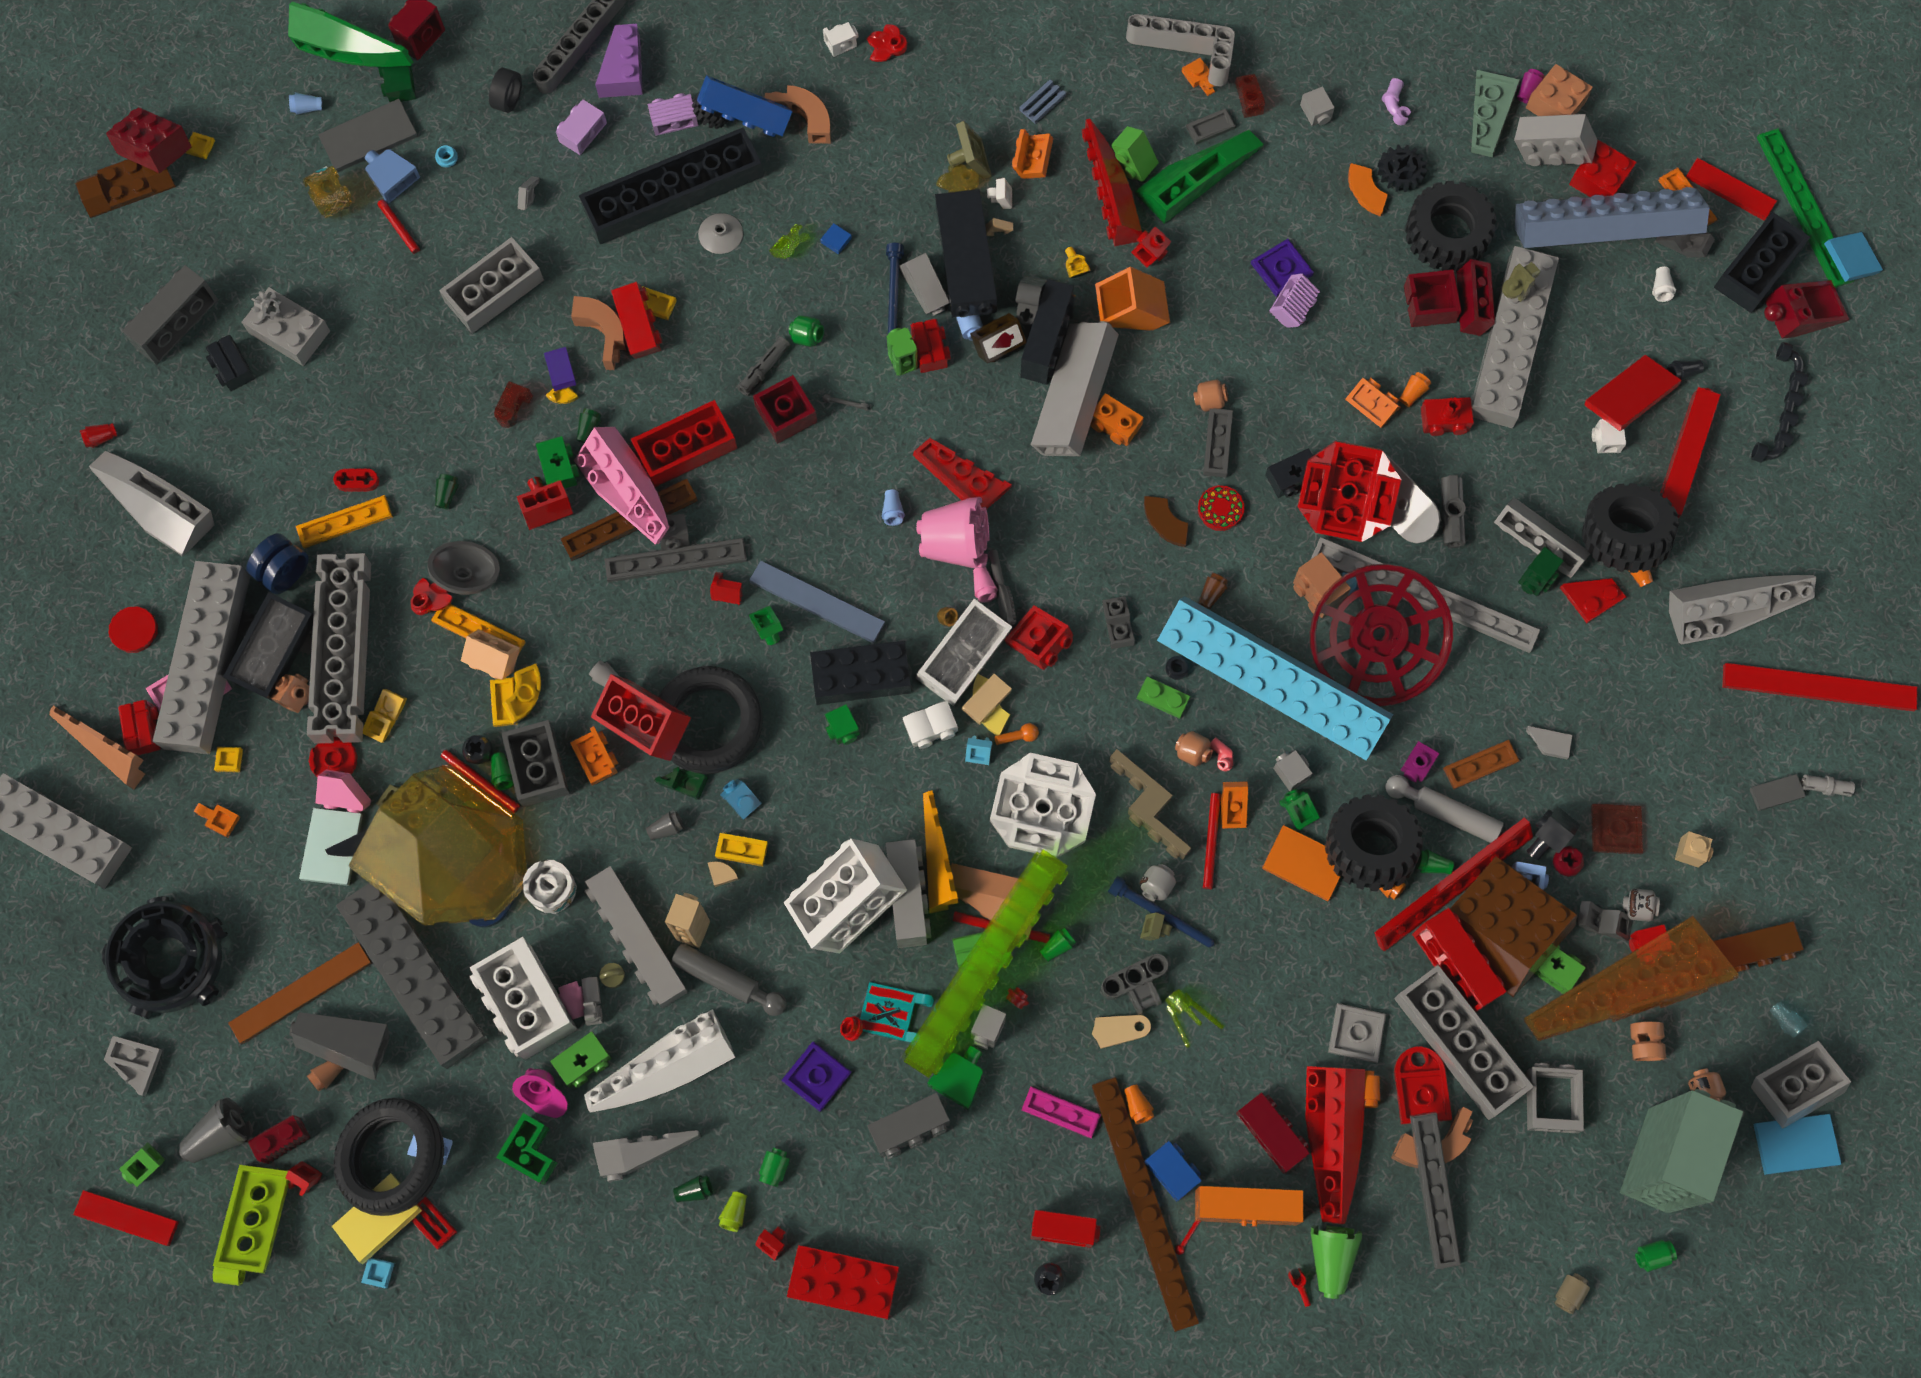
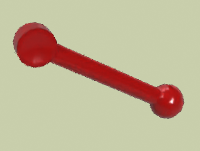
(1179, 1249)

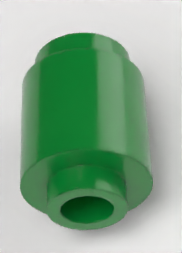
(774, 1167)
(1656, 1255)

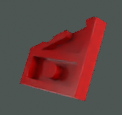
(1593, 596)

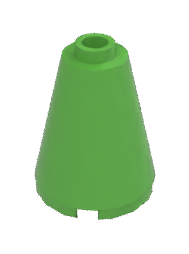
(1334, 1257)

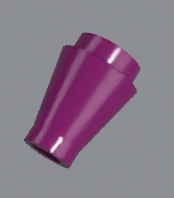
(1529, 83)

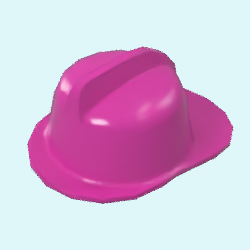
(539, 1093)

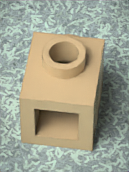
(1694, 849)

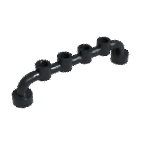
(1792, 399)

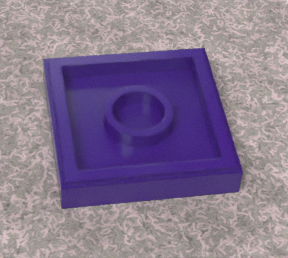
(1279, 264)
(816, 1076)

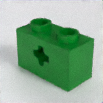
(550, 453)

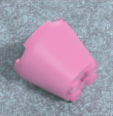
(955, 533)

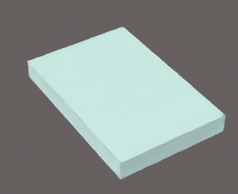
(326, 830)

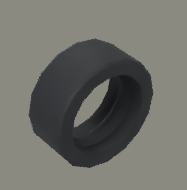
(505, 90)

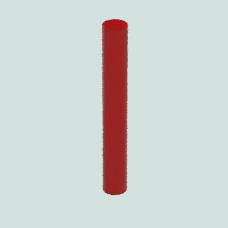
(398, 226)

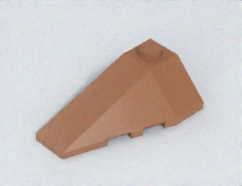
(982, 889)

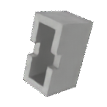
(987, 1027)

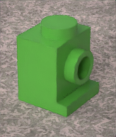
(148, 1157)

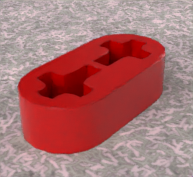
(356, 477)

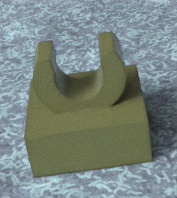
(1154, 927)

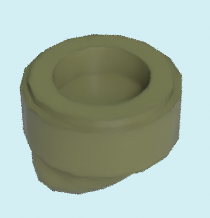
(612, 975)

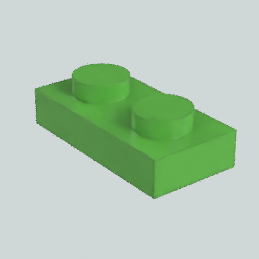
(1163, 697)

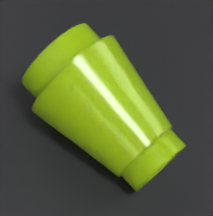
(733, 1212)

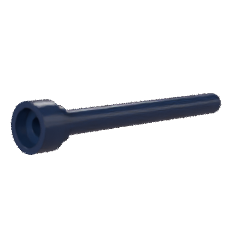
(894, 252)
(1120, 889)

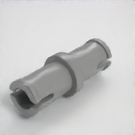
(1828, 785)

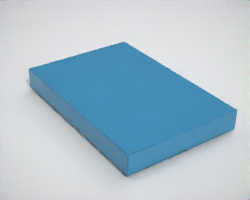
(1800, 1146)

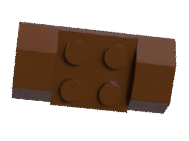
(121, 186)

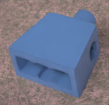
(390, 173)

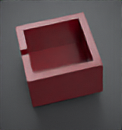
(1432, 298)

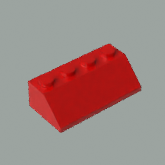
(1456, 954)

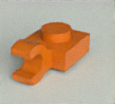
(1197, 74)
(219, 820)

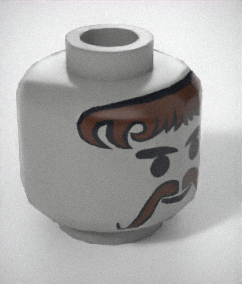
(1157, 882)
(1641, 905)

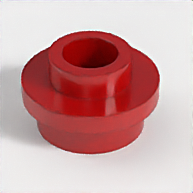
(1018, 997)
(851, 1028)

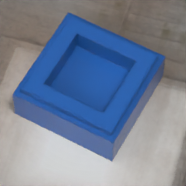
(836, 238)

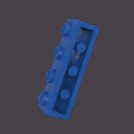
(744, 106)

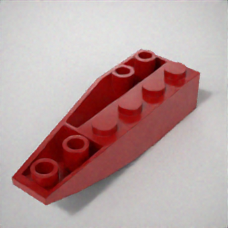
(1112, 189)
(1335, 1135)

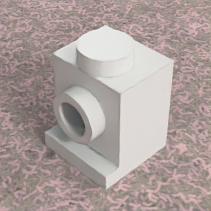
(840, 38)

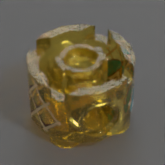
(327, 180)

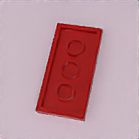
(1632, 392)

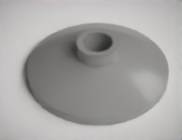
(722, 241)

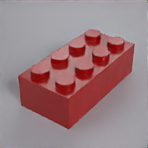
(684, 443)
(640, 717)
(843, 1282)

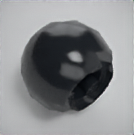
(475, 757)
(1050, 1278)

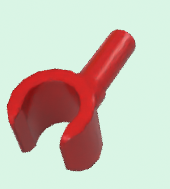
(1299, 1284)

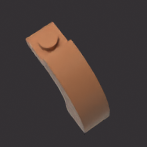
(810, 108)
(596, 314)
(1452, 1144)

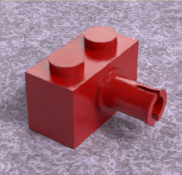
(1447, 416)
(544, 503)

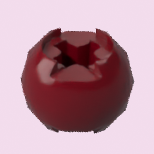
(1562, 867)

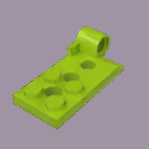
(231, 1262)

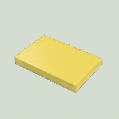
(368, 1233)

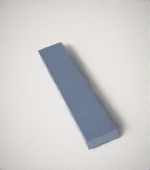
(817, 602)

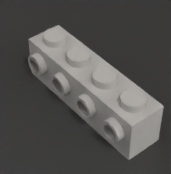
(1538, 533)

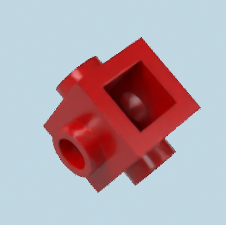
(1151, 246)

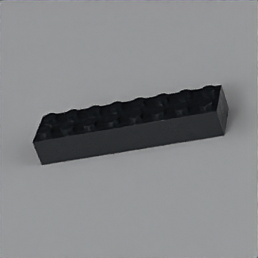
(671, 185)

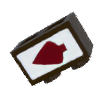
(998, 338)

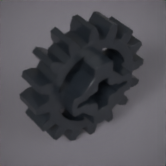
(1408, 175)

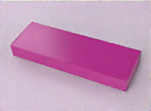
(1061, 1112)

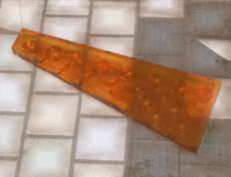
(1661, 970)

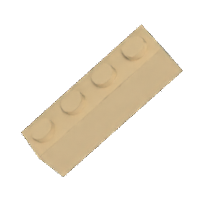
(687, 920)

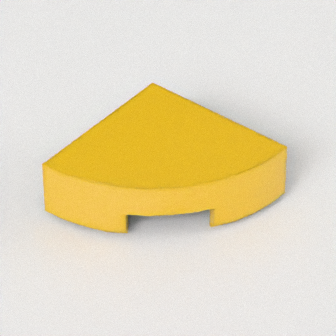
(564, 395)

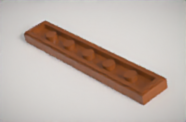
(299, 993)

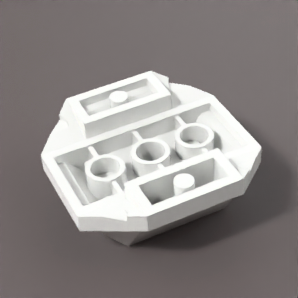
(1049, 782)

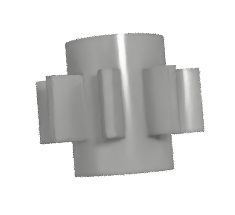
(271, 310)

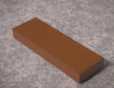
(1481, 764)

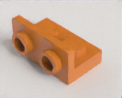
(1373, 402)

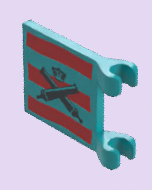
(889, 1011)

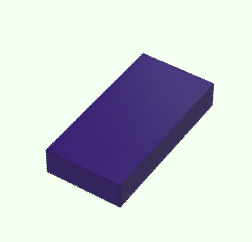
(560, 369)

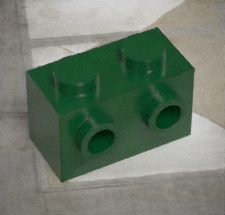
(1541, 573)

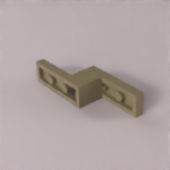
(1149, 805)

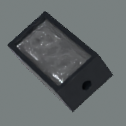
(270, 645)

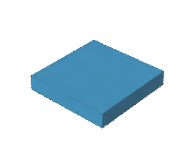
(1853, 256)

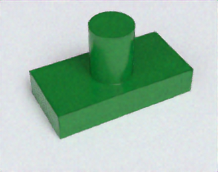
(766, 625)

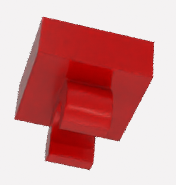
(303, 1176)
(770, 1243)

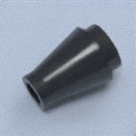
(1685, 369)

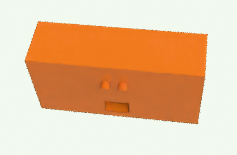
(1249, 1205)

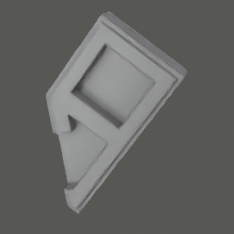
(526, 193)
(1551, 742)

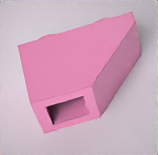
(340, 790)

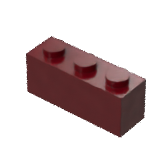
(1475, 297)
(1273, 1132)

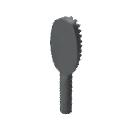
(1003, 594)

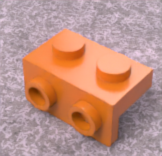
(1032, 154)
(594, 757)

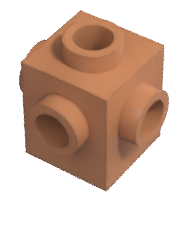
(291, 692)

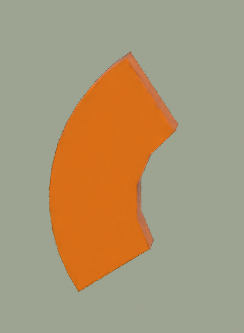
(1364, 189)

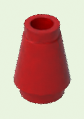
(97, 434)

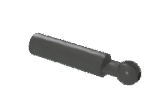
(726, 979)

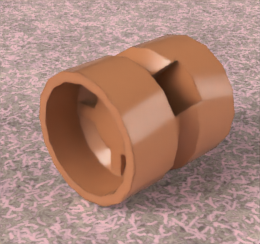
(1648, 1050)

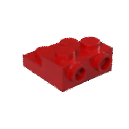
(1040, 637)

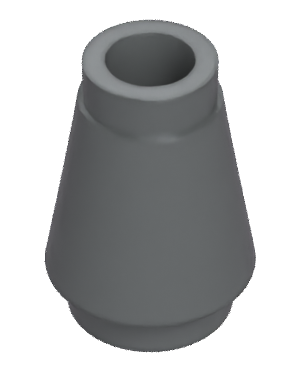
(665, 826)

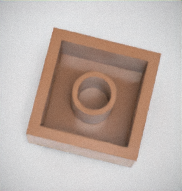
(1559, 94)
(1315, 579)

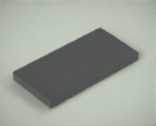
(374, 130)

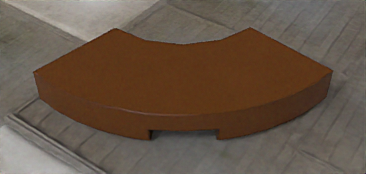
(1164, 521)

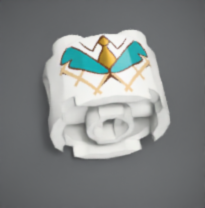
(549, 886)

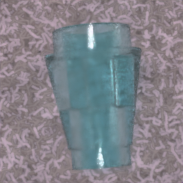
(1789, 1020)

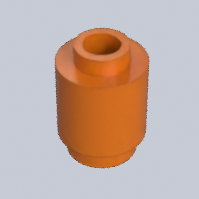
(1372, 1090)

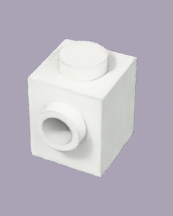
(1608, 438)

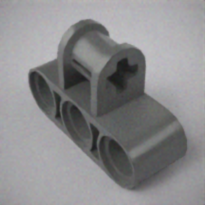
(1029, 296)
(1140, 990)

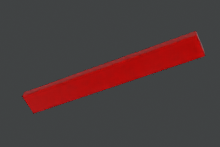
(1820, 687)
(1452, 885)

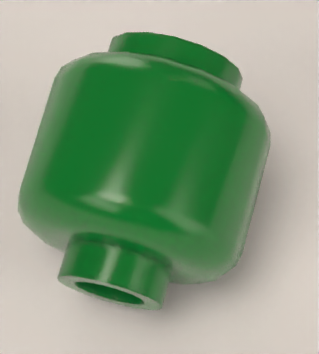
(806, 331)

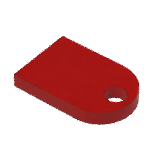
(1422, 1087)

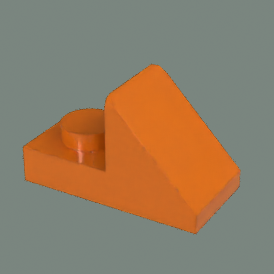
(1234, 804)

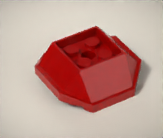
(1355, 515)

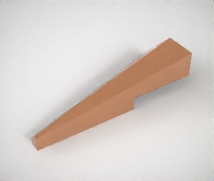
(112, 755)

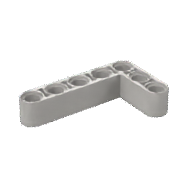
(1186, 37)

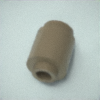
(1572, 1293)

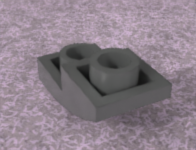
(1118, 622)

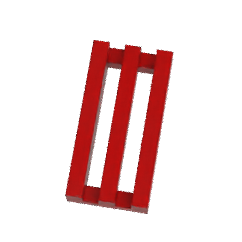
(444, 1237)

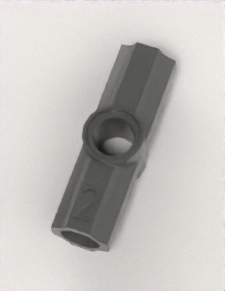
(1452, 499)

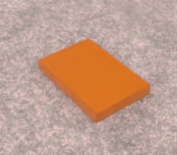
(1301, 863)

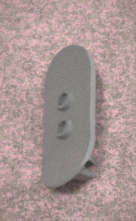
(1415, 513)

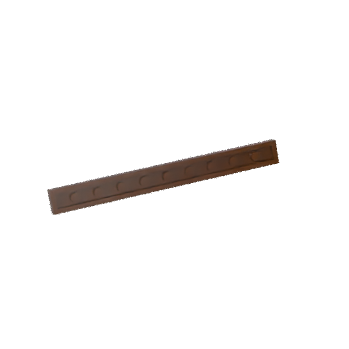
(1145, 1205)

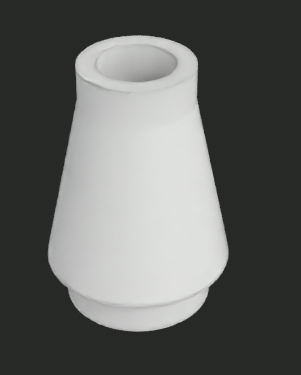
(1663, 286)

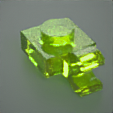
(787, 243)

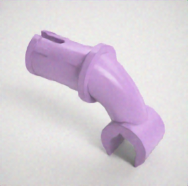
(1391, 100)

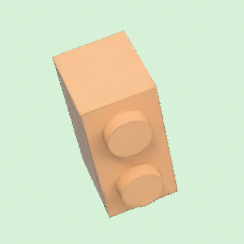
(490, 654)

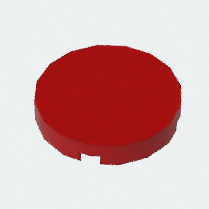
(133, 629)
(325, 757)

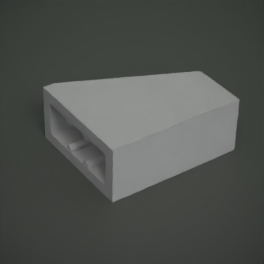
(925, 284)

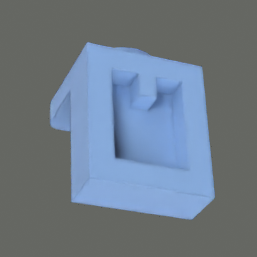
(1533, 871)

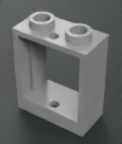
(1576, 1123)

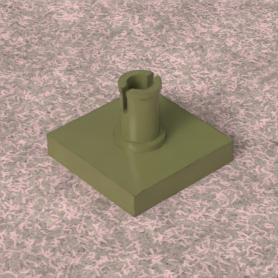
(971, 152)

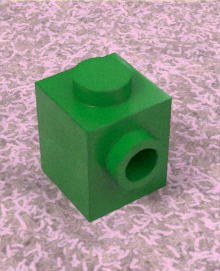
(841, 725)

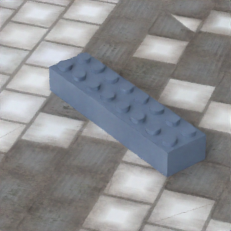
(1611, 217)

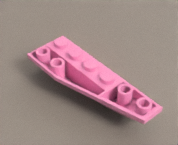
(622, 481)

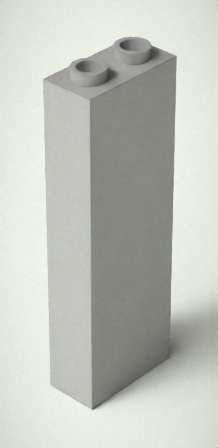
(1075, 389)

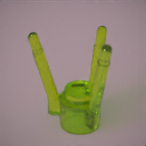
(1181, 1003)

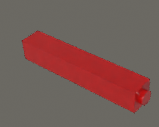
(1689, 447)

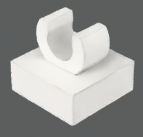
(1001, 194)

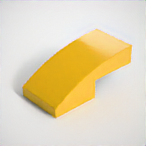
(384, 715)

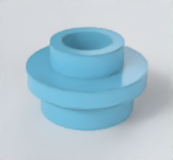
(446, 150)

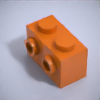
(1116, 420)

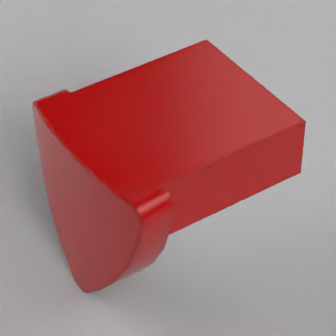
(725, 590)

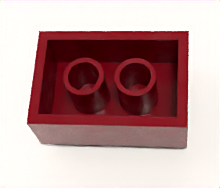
(148, 140)

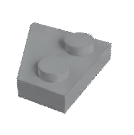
(133, 1062)

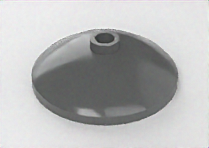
(463, 567)

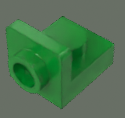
(1299, 808)

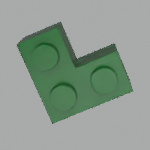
(522, 1153)

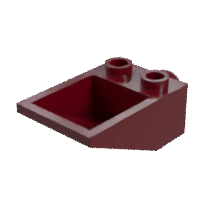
(1804, 308)

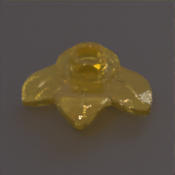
(956, 179)

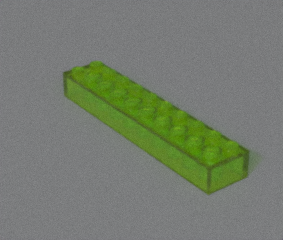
(984, 962)

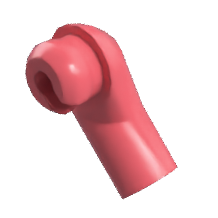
(1225, 754)

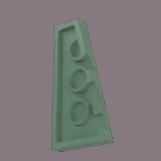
(1491, 108)

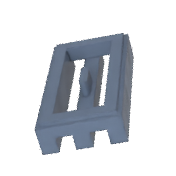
(1054, 89)

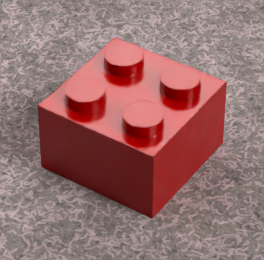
(1604, 174)

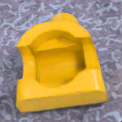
(1075, 263)

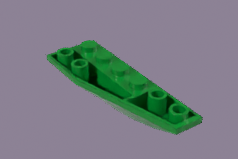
(340, 41)
(1192, 176)

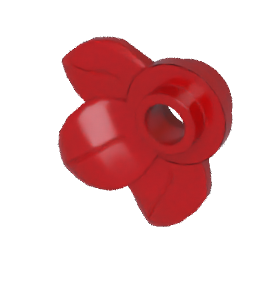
(884, 43)
(431, 595)

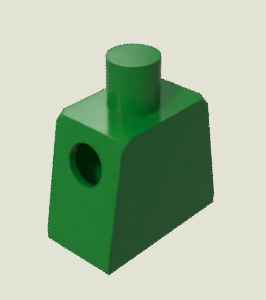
(959, 1077)

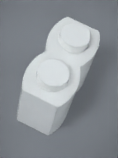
(930, 725)

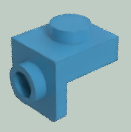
(740, 798)

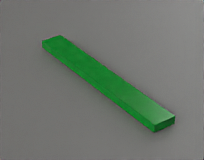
(1801, 201)

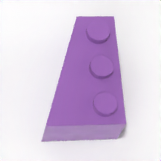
(622, 64)

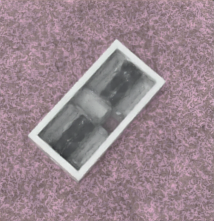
(963, 652)

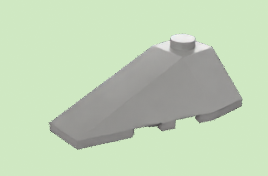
(623, 1156)

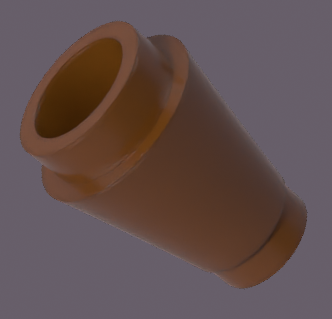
(1213, 590)

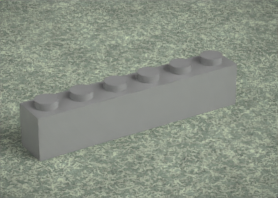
(636, 938)

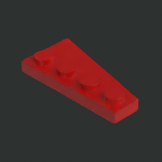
(960, 474)

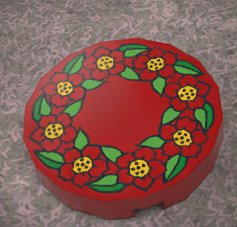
(1221, 508)

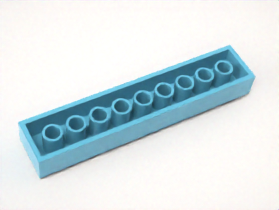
(1275, 677)

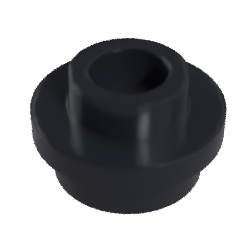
(1177, 660)

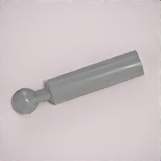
(1446, 809)

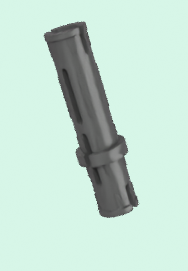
(757, 373)

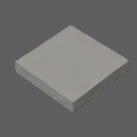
(1357, 1033)

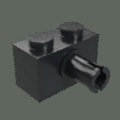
(1554, 831)

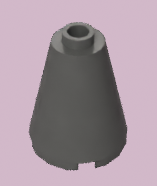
(216, 1132)

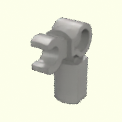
(591, 999)

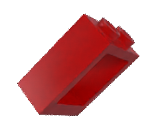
(1065, 1229)

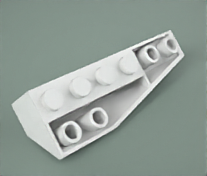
(665, 1065)

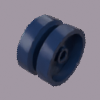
(277, 563)

